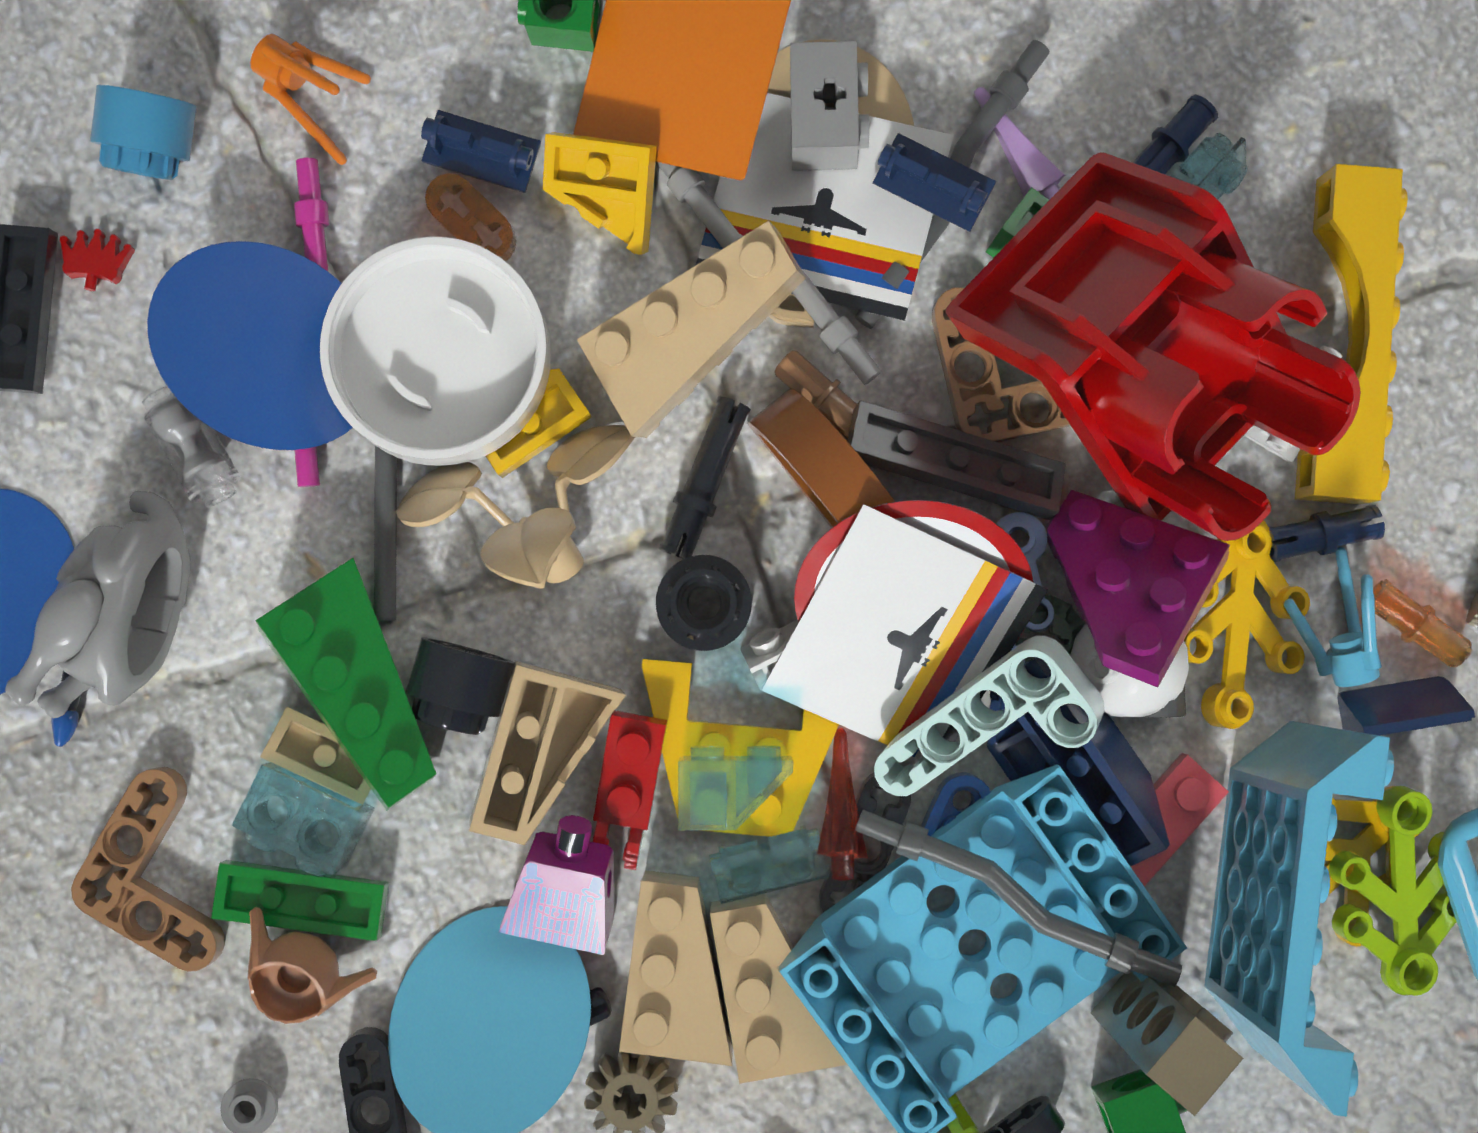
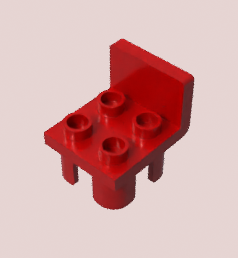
(1158, 340)

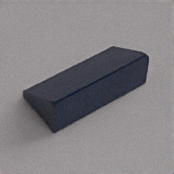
(1403, 706)

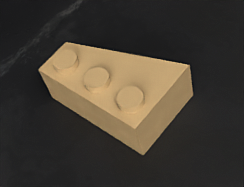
(536, 746)
(673, 979)
(766, 1018)

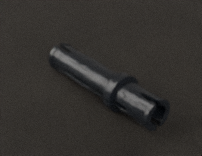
(704, 478)

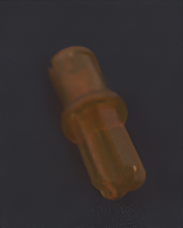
(1420, 625)

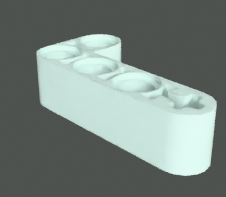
(978, 723)

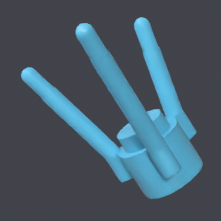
(1352, 655)

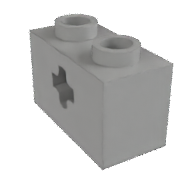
(827, 75)

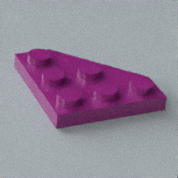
(1133, 581)

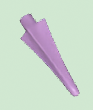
(1026, 161)

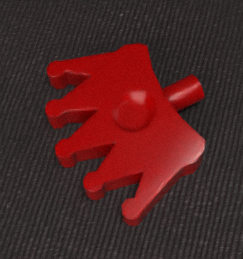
(95, 259)

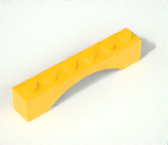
(1359, 229)

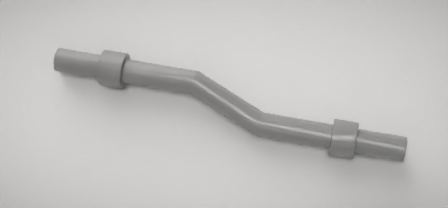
(836, 331)

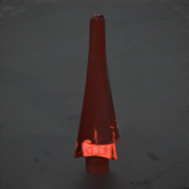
(841, 817)

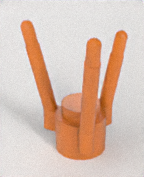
(287, 67)

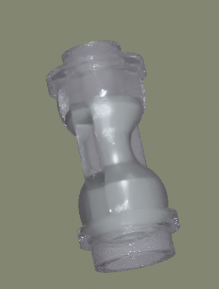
(206, 472)

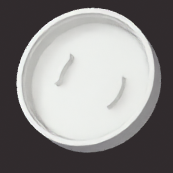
(435, 351)

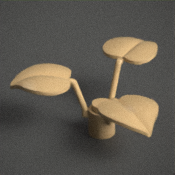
(540, 544)

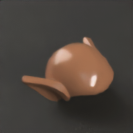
(296, 974)

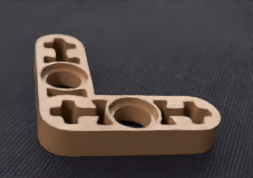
(987, 390)
(131, 889)

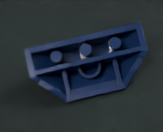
(1102, 771)

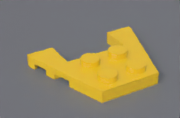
(669, 695)

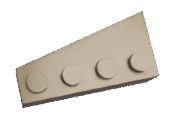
(679, 333)

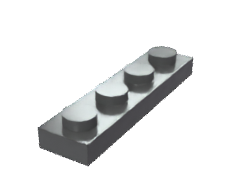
(956, 460)

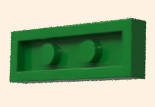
(301, 900)

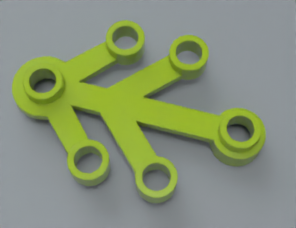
(1407, 961)

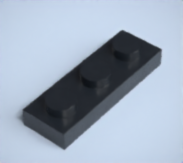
(25, 305)

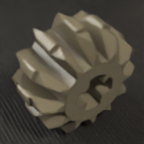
(617, 1107)

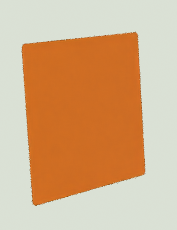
(684, 78)

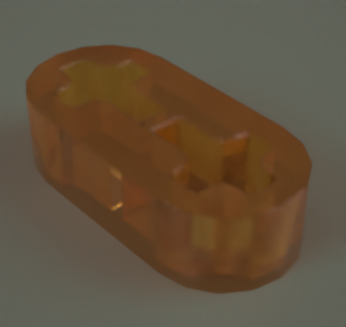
(479, 211)

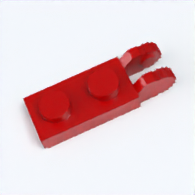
(629, 779)

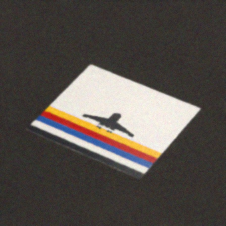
(832, 219)
(899, 629)

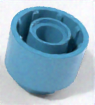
(142, 131)

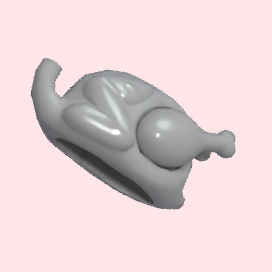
(110, 611)

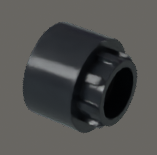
(674, 596)
(457, 685)

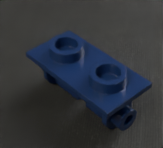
(479, 150)
(933, 181)

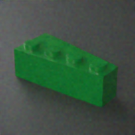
(347, 674)

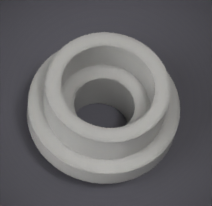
(262, 1098)

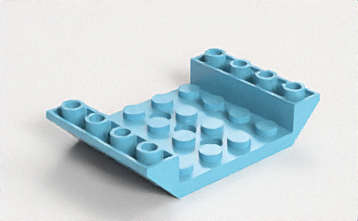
(1272, 895)
(920, 1013)

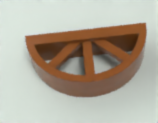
(817, 458)

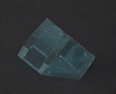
(726, 790)

